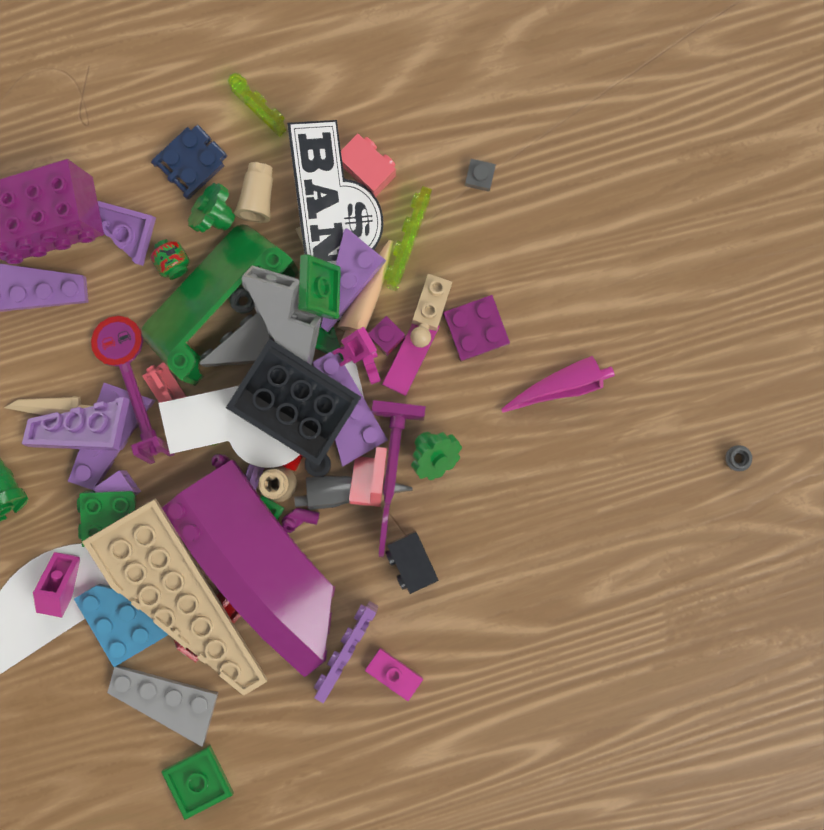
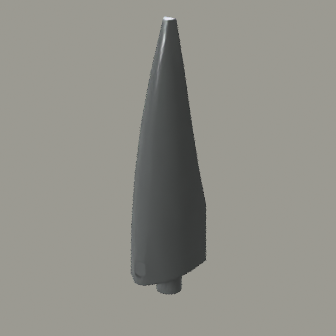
(332, 492)

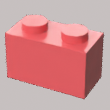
(368, 165)

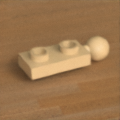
(429, 309)

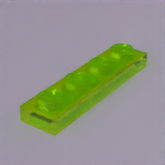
(411, 228)

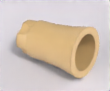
(255, 194)
(287, 483)

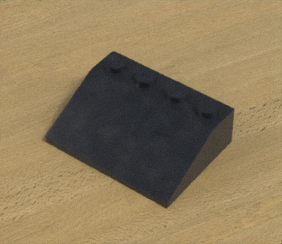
(293, 402)

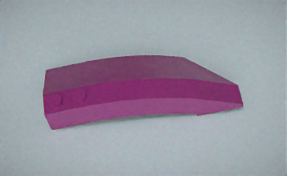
(255, 564)

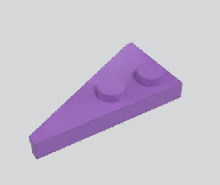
(127, 229)
(358, 267)

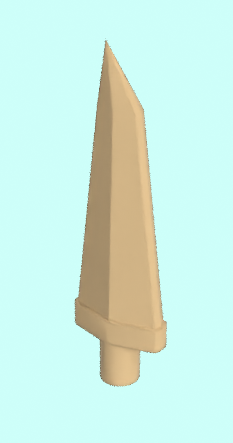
(47, 405)

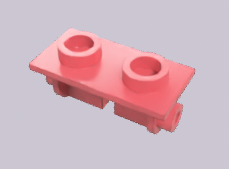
(163, 383)

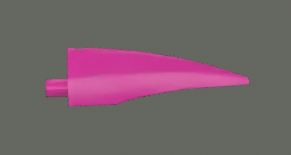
(568, 382)

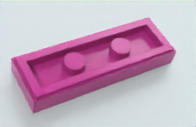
(407, 364)

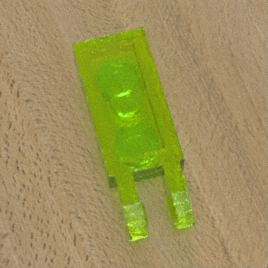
(256, 104)

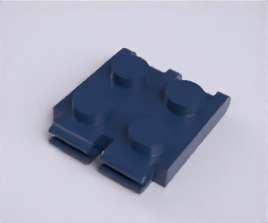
(191, 160)

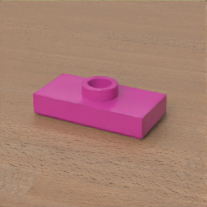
(394, 674)

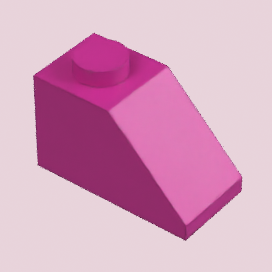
(56, 585)

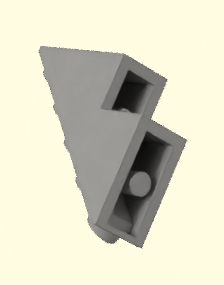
(276, 302)
(241, 346)

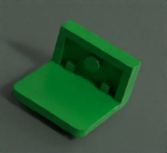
(102, 509)

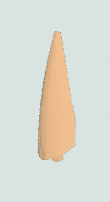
(362, 308)

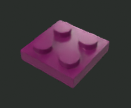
(476, 328)

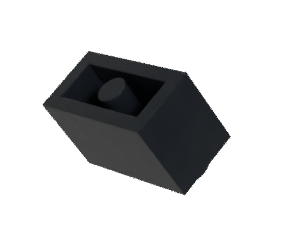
(411, 562)

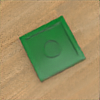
(319, 287)
(197, 782)

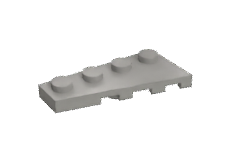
(169, 702)

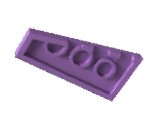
(39, 288)
(81, 428)
(361, 429)
(93, 465)
(339, 660)

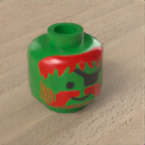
(170, 259)

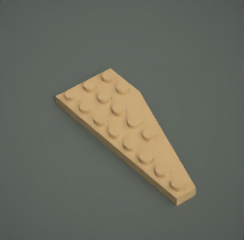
(157, 574)

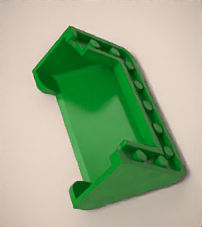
(205, 292)

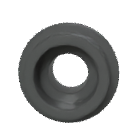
(234, 301)
(746, 458)

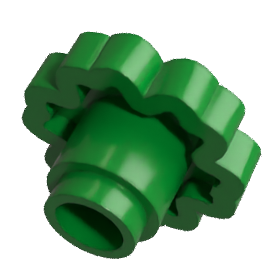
(211, 210)
(435, 454)

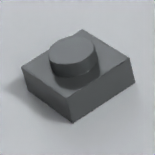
(480, 175)

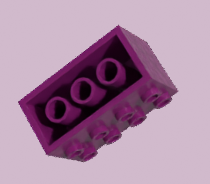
(47, 211)

